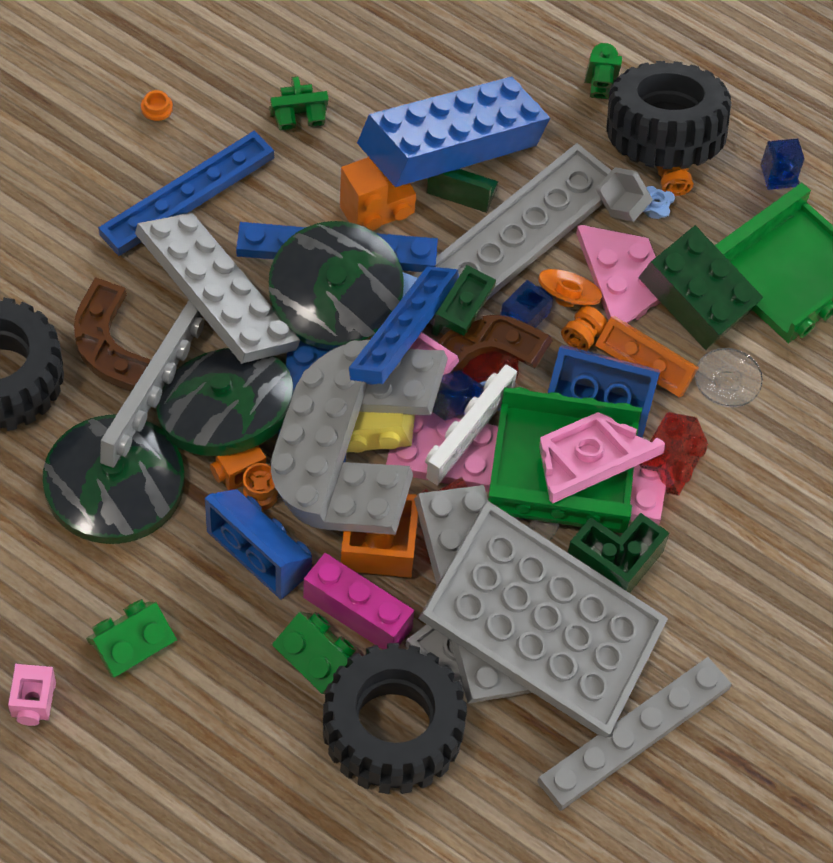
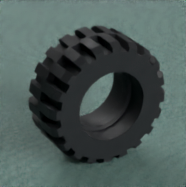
(668, 114)
(40, 377)
(402, 674)

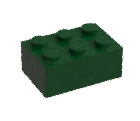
(700, 287)

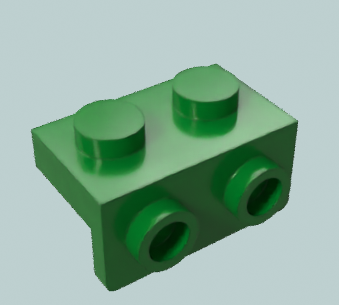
(131, 637)
(314, 648)

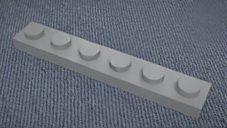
(149, 387)
(634, 733)

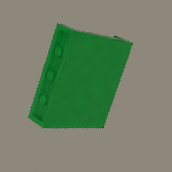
(788, 261)
(518, 471)

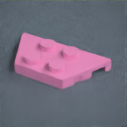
(615, 266)
(591, 453)

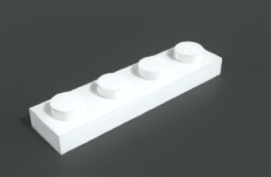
(463, 433)

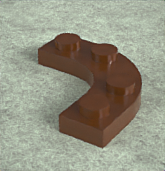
(499, 335)
(94, 339)

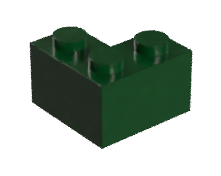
(621, 558)

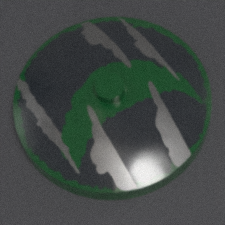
(335, 283)
(225, 405)
(107, 501)

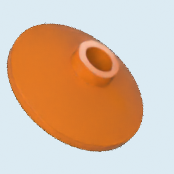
(569, 288)

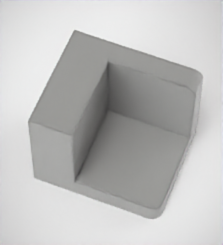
(624, 194)

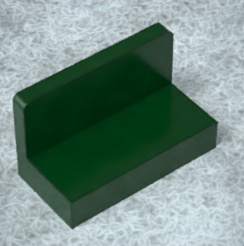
(463, 188)
(463, 301)

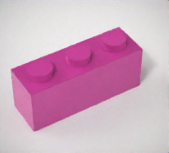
(357, 602)

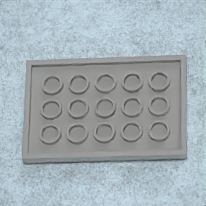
(544, 619)

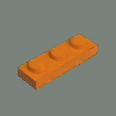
(632, 345)

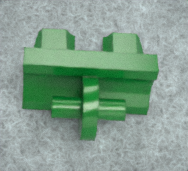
(602, 70)
(298, 100)

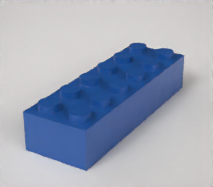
(452, 130)

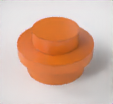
(156, 105)

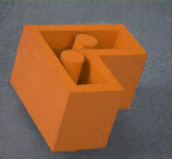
(371, 198)

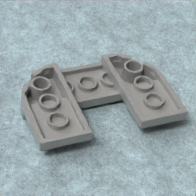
(318, 430)

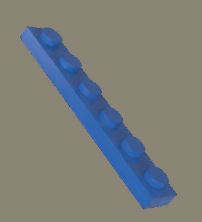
(189, 190)
(265, 240)
(403, 326)

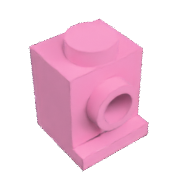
(28, 683)

